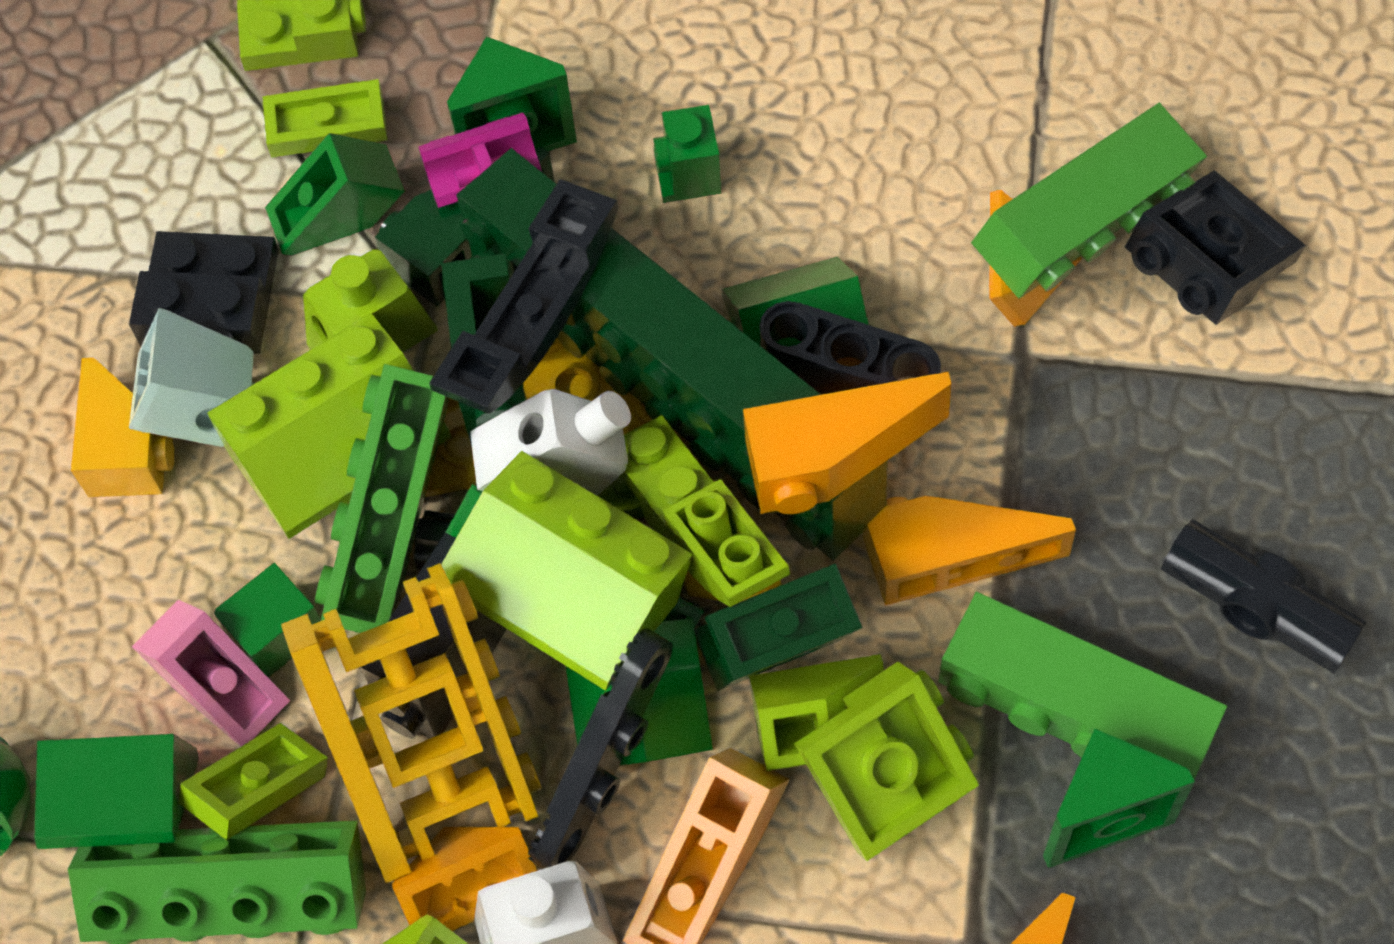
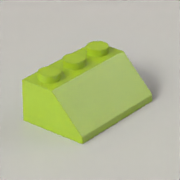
(301, 422)
(565, 568)

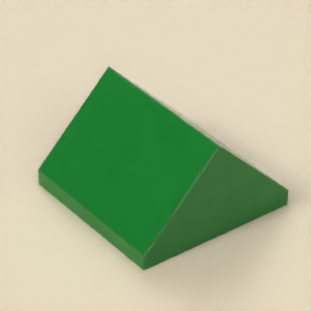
(512, 82)
(822, 285)
(676, 711)
(110, 790)
(1115, 798)

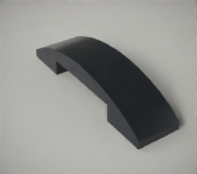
(534, 303)

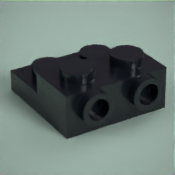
(1212, 247)
(210, 281)

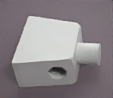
(561, 431)
(545, 908)

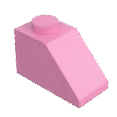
(211, 672)

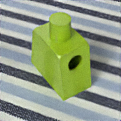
(362, 288)

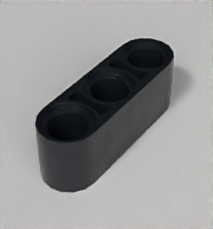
(831, 337)

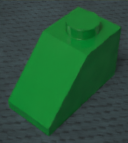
(334, 194)

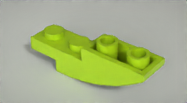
(699, 515)

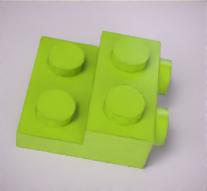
(297, 31)
(888, 759)

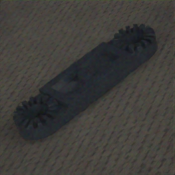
(610, 735)

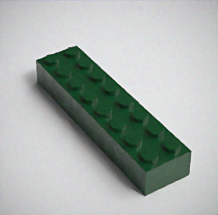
(665, 349)

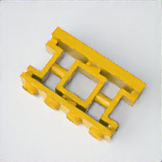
(364, 743)

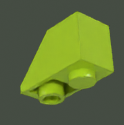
(802, 699)

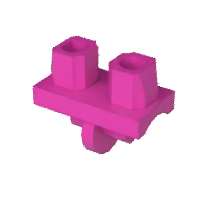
(460, 158)

